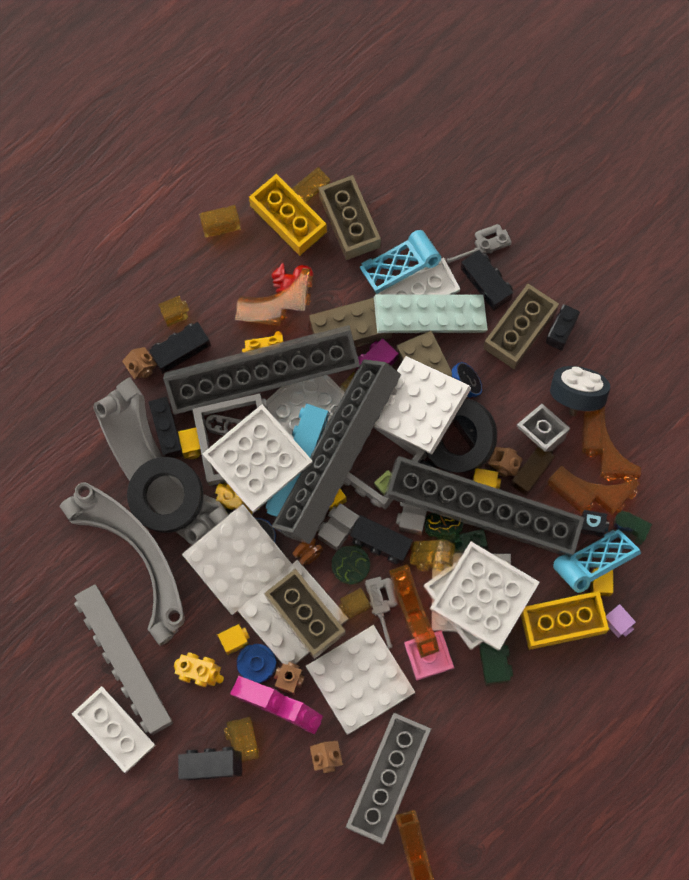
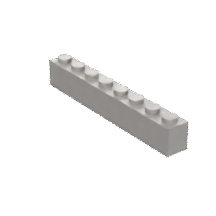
(125, 663)

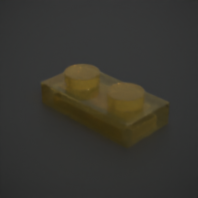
(310, 184)

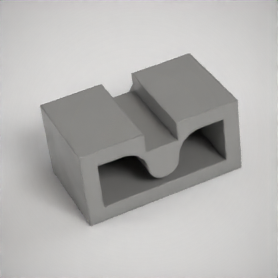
(411, 519)
(338, 527)

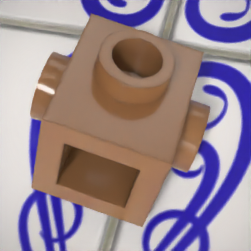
(139, 363)
(505, 461)
(285, 685)
(326, 756)

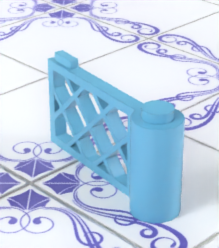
(422, 251)
(577, 572)

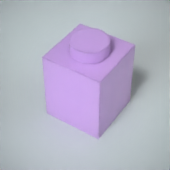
(620, 621)

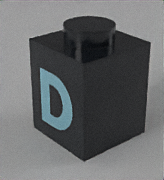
(594, 523)

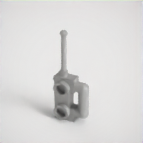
(487, 245)
(379, 606)

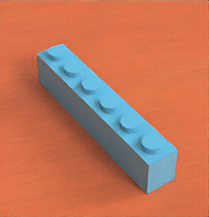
(306, 436)

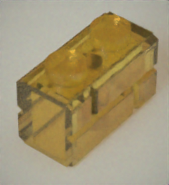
(220, 221)
(432, 554)
(242, 738)

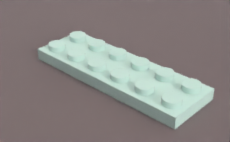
(430, 313)

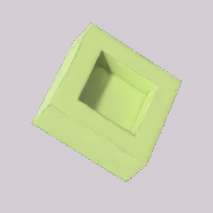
(382, 482)

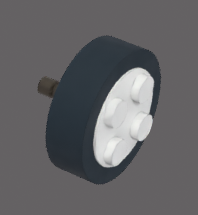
(579, 389)

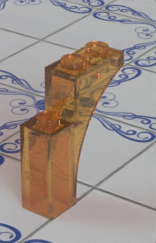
(272, 308)
(597, 442)
(583, 494)
(413, 611)
(414, 846)

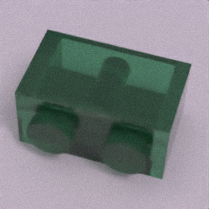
(495, 664)

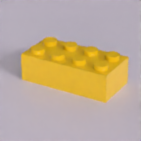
(288, 214)
(564, 620)

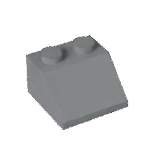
(544, 428)

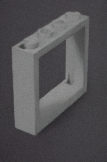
(199, 413)
(364, 490)

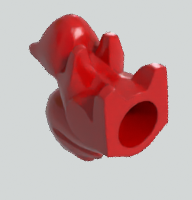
(284, 280)

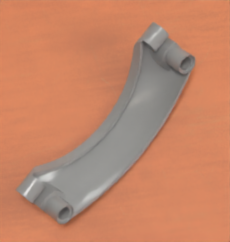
(130, 439)
(106, 513)

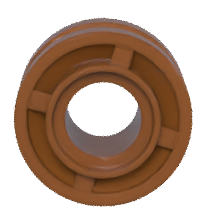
(307, 552)

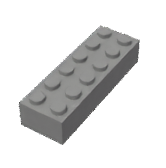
(388, 778)

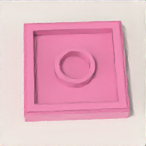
(430, 664)

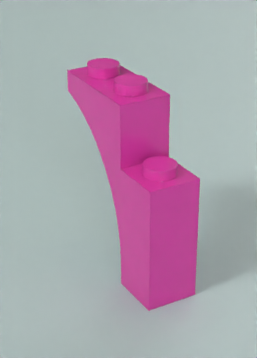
(277, 704)

